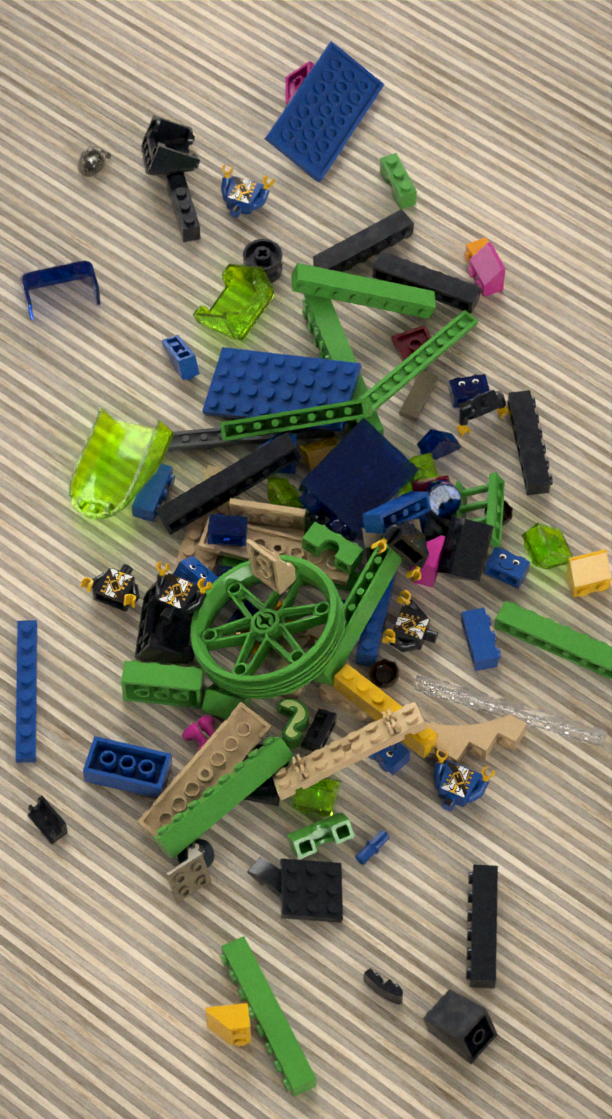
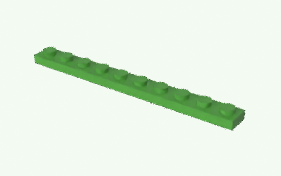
(420, 360)

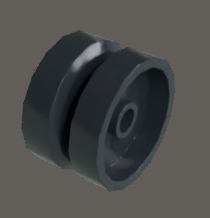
(264, 254)

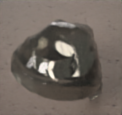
(92, 161)

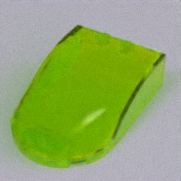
(116, 464)

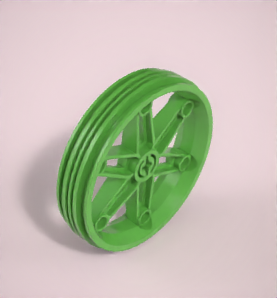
(268, 627)

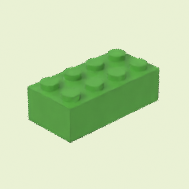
(162, 684)

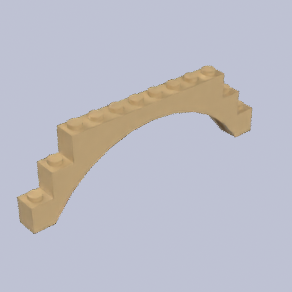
(475, 738)

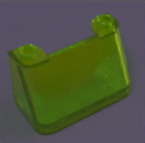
(240, 303)

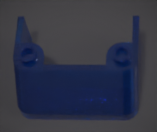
(56, 275)

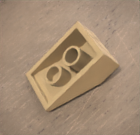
(270, 567)

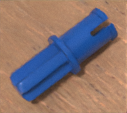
(372, 847)

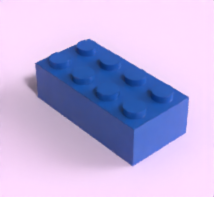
(127, 767)

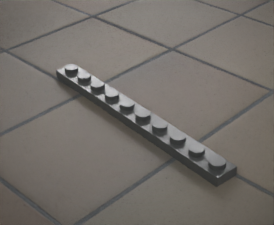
(213, 438)

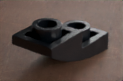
(267, 874)
(388, 990)

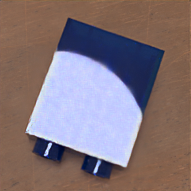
(356, 478)

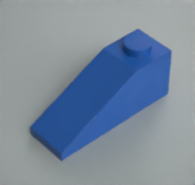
(181, 357)

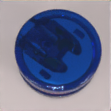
(443, 498)

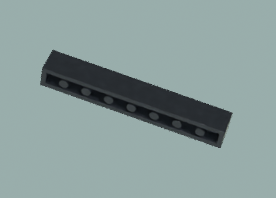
(228, 483)

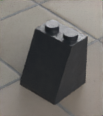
(461, 1025)

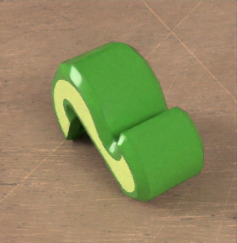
(298, 720)

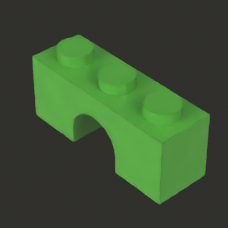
(395, 173)
(320, 538)
(332, 829)

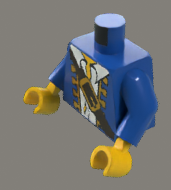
(243, 194)
(457, 783)

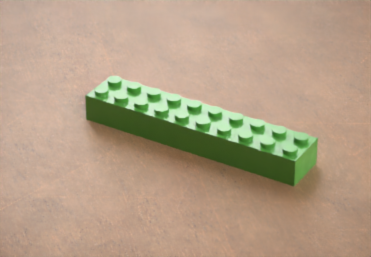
(333, 344)

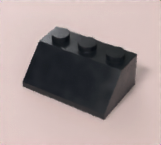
(465, 549)

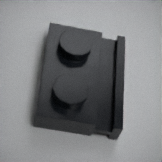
(434, 527)

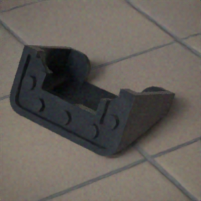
(167, 148)
(161, 639)

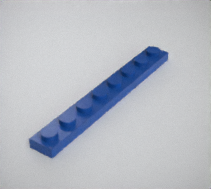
(26, 691)

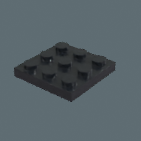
(311, 890)

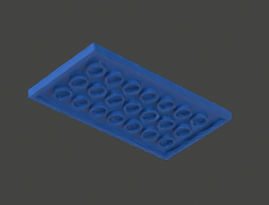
(324, 111)
(270, 383)

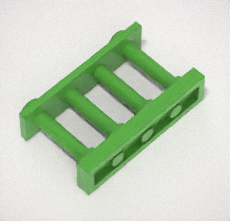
(493, 503)

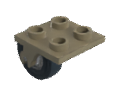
(193, 870)

